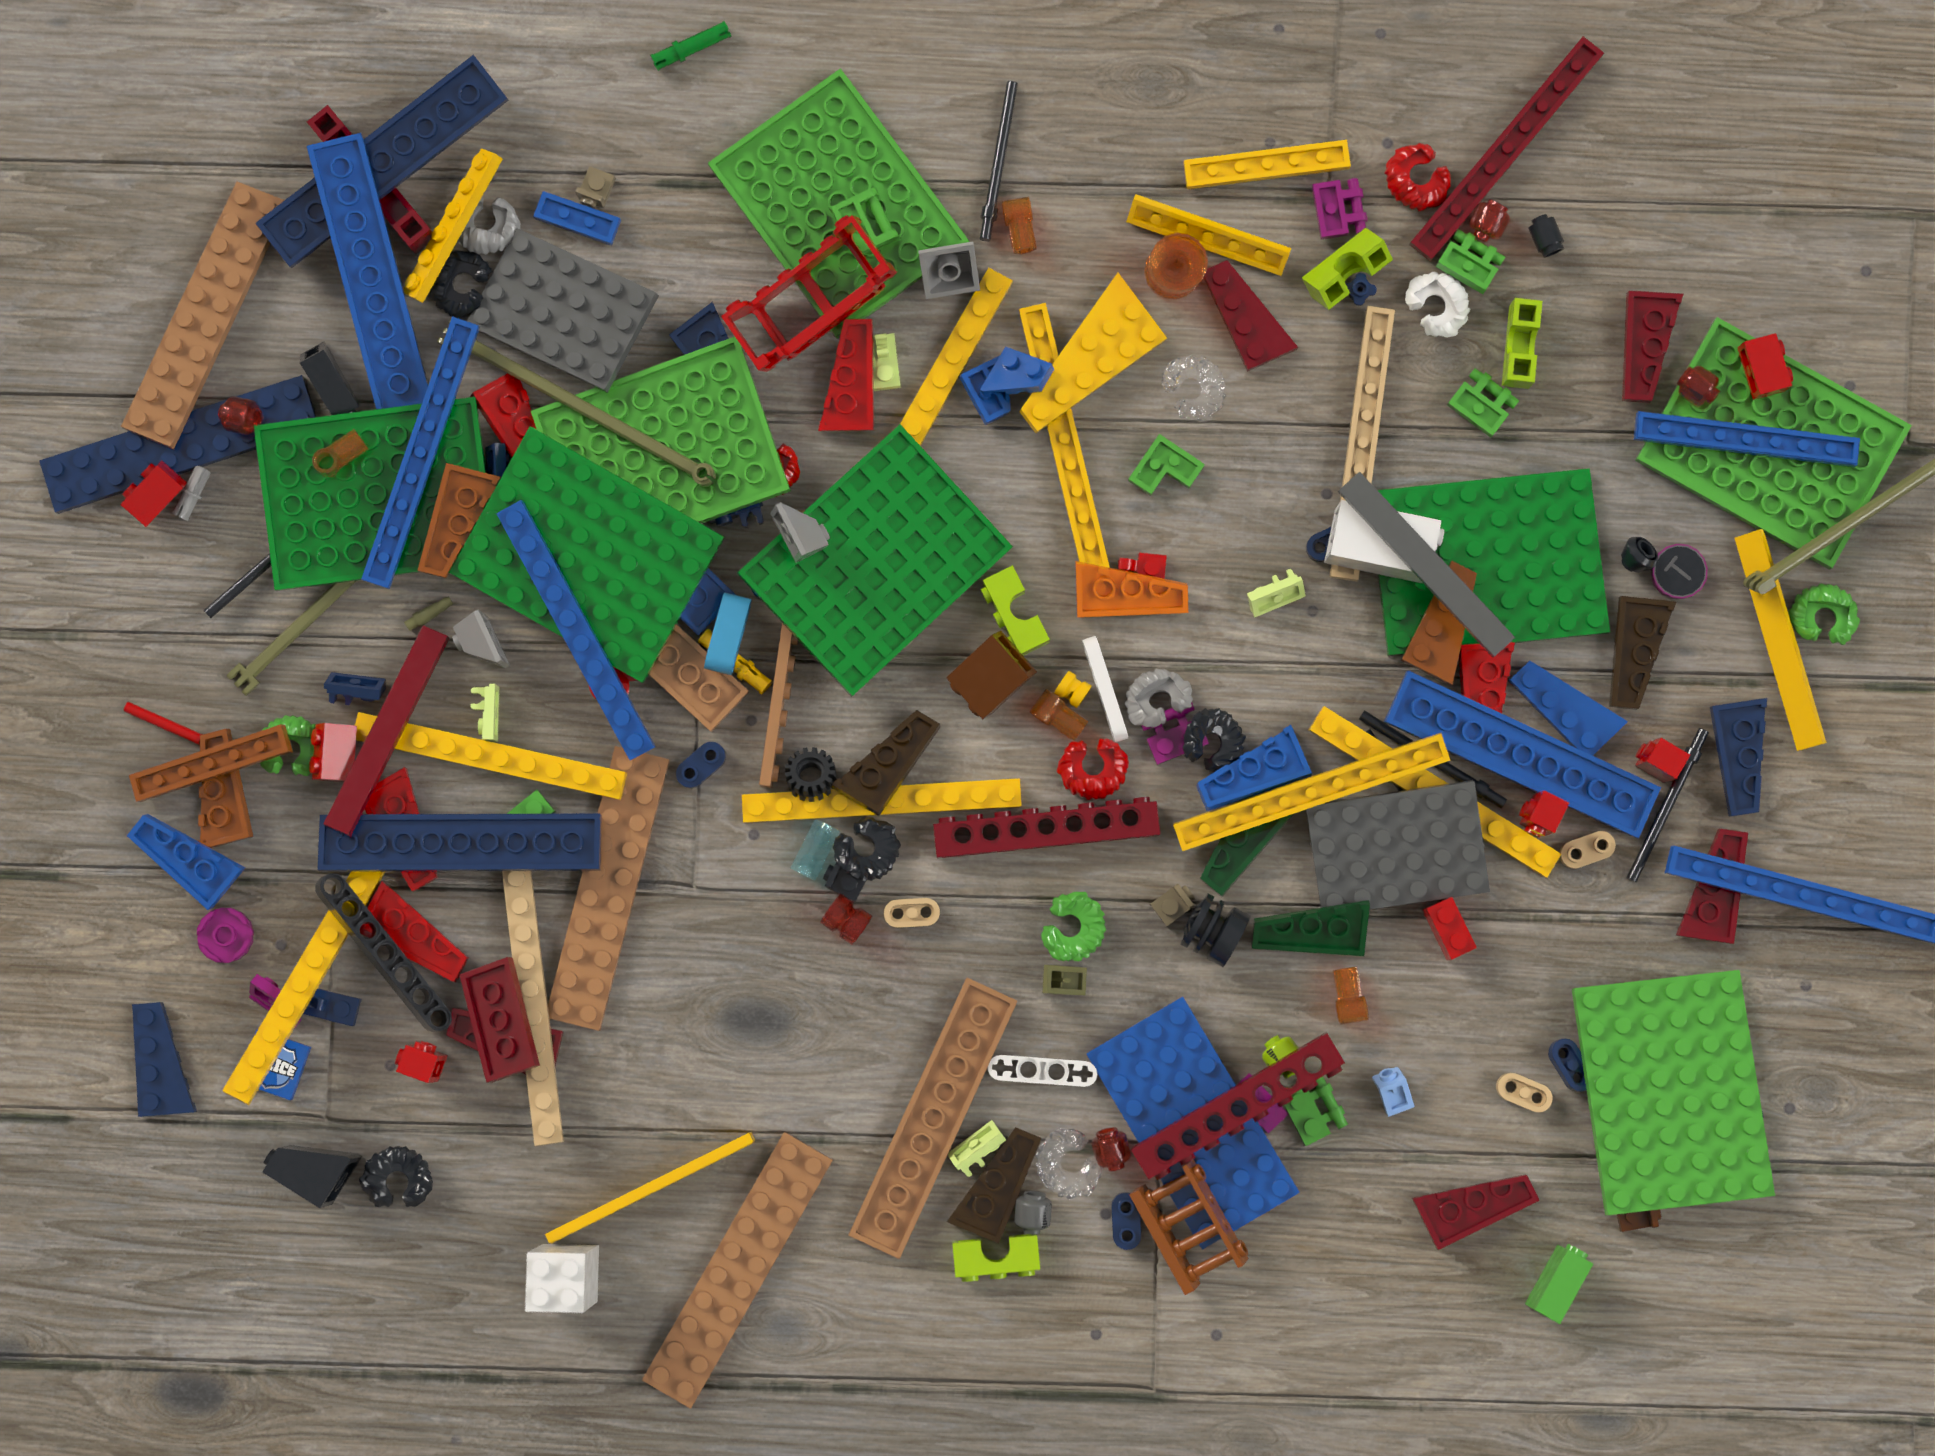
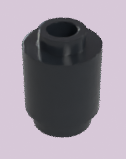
(1546, 235)

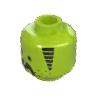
(1277, 1049)

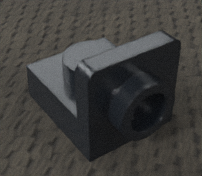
(843, 882)

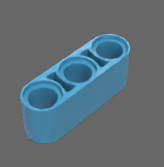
(727, 633)

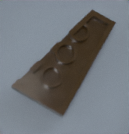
(1637, 644)
(883, 770)
(995, 1192)

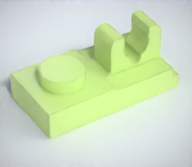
(885, 362)
(1276, 594)
(490, 705)
(976, 1146)

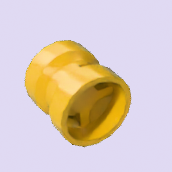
(1072, 689)

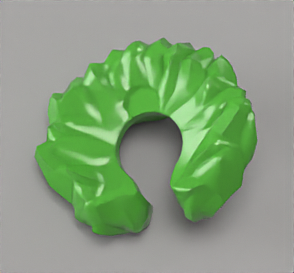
(1830, 597)
(299, 731)
(1091, 931)

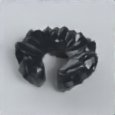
(443, 292)
(1225, 727)
(884, 855)
(391, 1160)

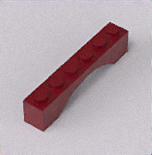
(394, 205)

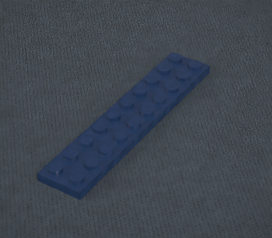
(394, 153)
(117, 462)
(463, 843)

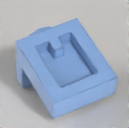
(1393, 1091)

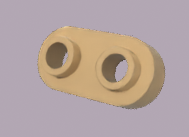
(1588, 849)
(912, 912)
(1523, 1092)

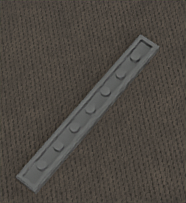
(1426, 564)

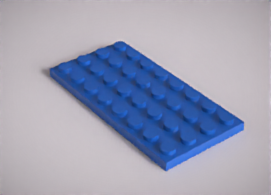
(1167, 1071)

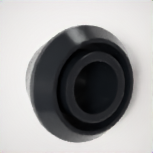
(1639, 555)

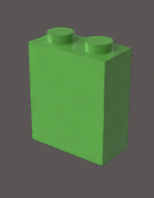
(1559, 1282)

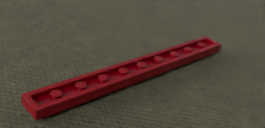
(1506, 149)

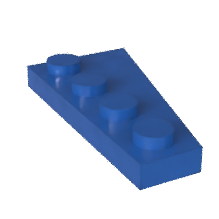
(1265, 768)
(186, 860)

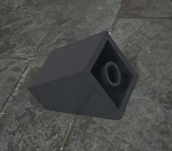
(311, 1172)

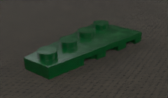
(1236, 854)
(1319, 930)

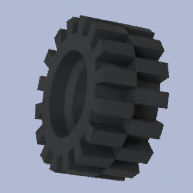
(808, 760)

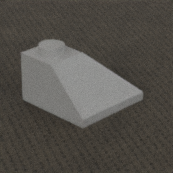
(949, 270)
(799, 531)
(479, 639)

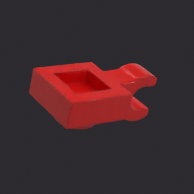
(1147, 564)

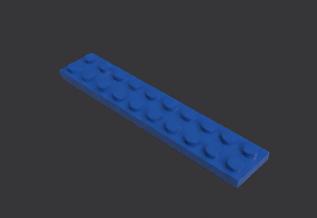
(369, 271)
(1523, 754)

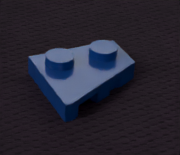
(1017, 373)
(989, 407)

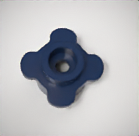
(1368, 289)

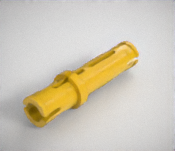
(743, 668)

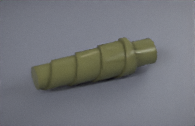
(426, 614)

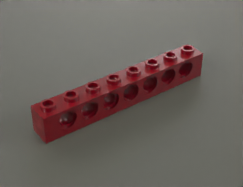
(1146, 826)
(1147, 1150)

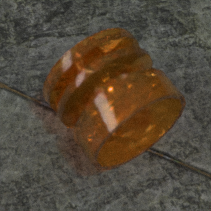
(1186, 255)

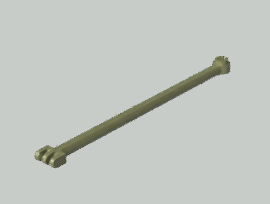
(592, 412)
(1765, 581)
(286, 638)

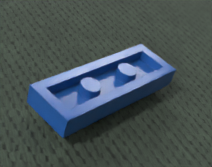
(577, 218)

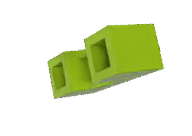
(1362, 253)
(1519, 356)
(1001, 591)
(972, 1262)

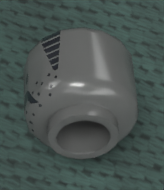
(1033, 1212)

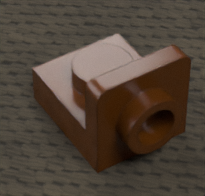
(1639, 1220)

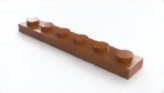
(210, 763)

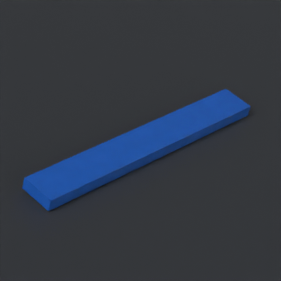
(1746, 439)

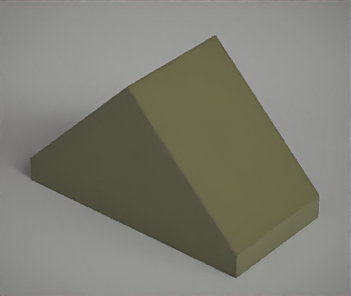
(1064, 980)

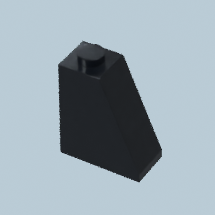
(328, 380)

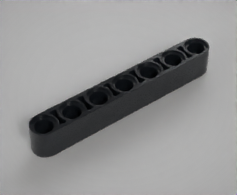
(370, 947)

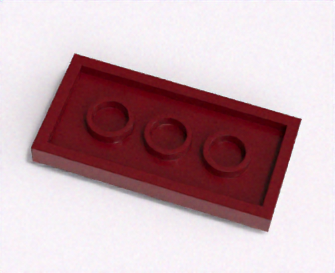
(499, 1020)

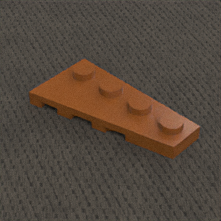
(456, 511)
(1439, 636)
(223, 802)

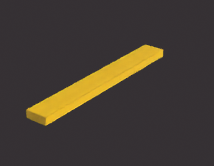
(1781, 645)
(650, 1188)

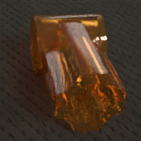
(1019, 220)
(342, 451)
(1054, 712)
(1351, 1004)

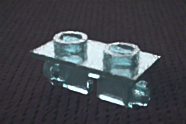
(815, 849)

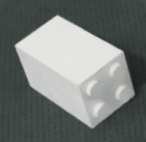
(1359, 547)
(562, 1278)

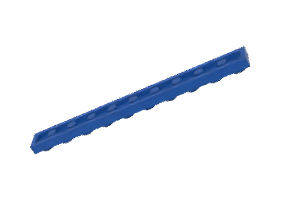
(420, 453)
(576, 630)
(1801, 894)

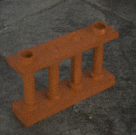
(1175, 1250)

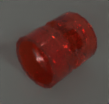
(846, 919)

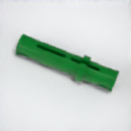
(691, 45)

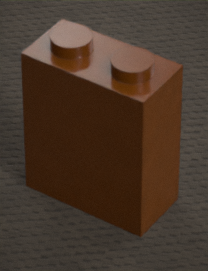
(991, 675)

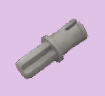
(191, 493)

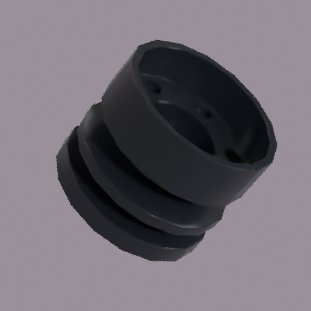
(1215, 930)

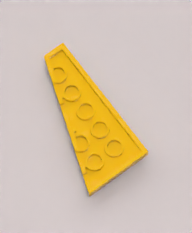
(1104, 345)

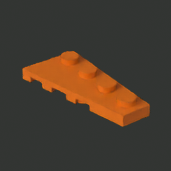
(1123, 593)

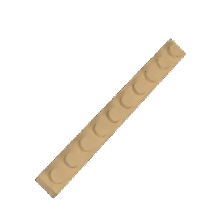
(1367, 405)
(529, 968)

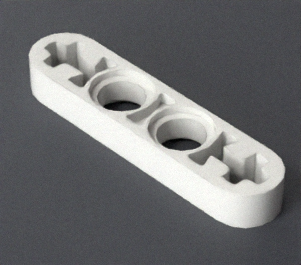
(1105, 689)
(1042, 1066)

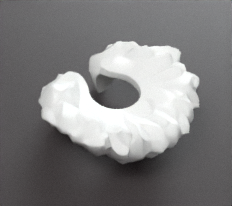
(1453, 295)

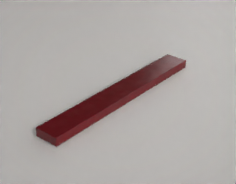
(386, 731)

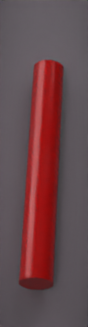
(162, 722)

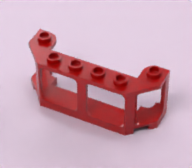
(832, 315)

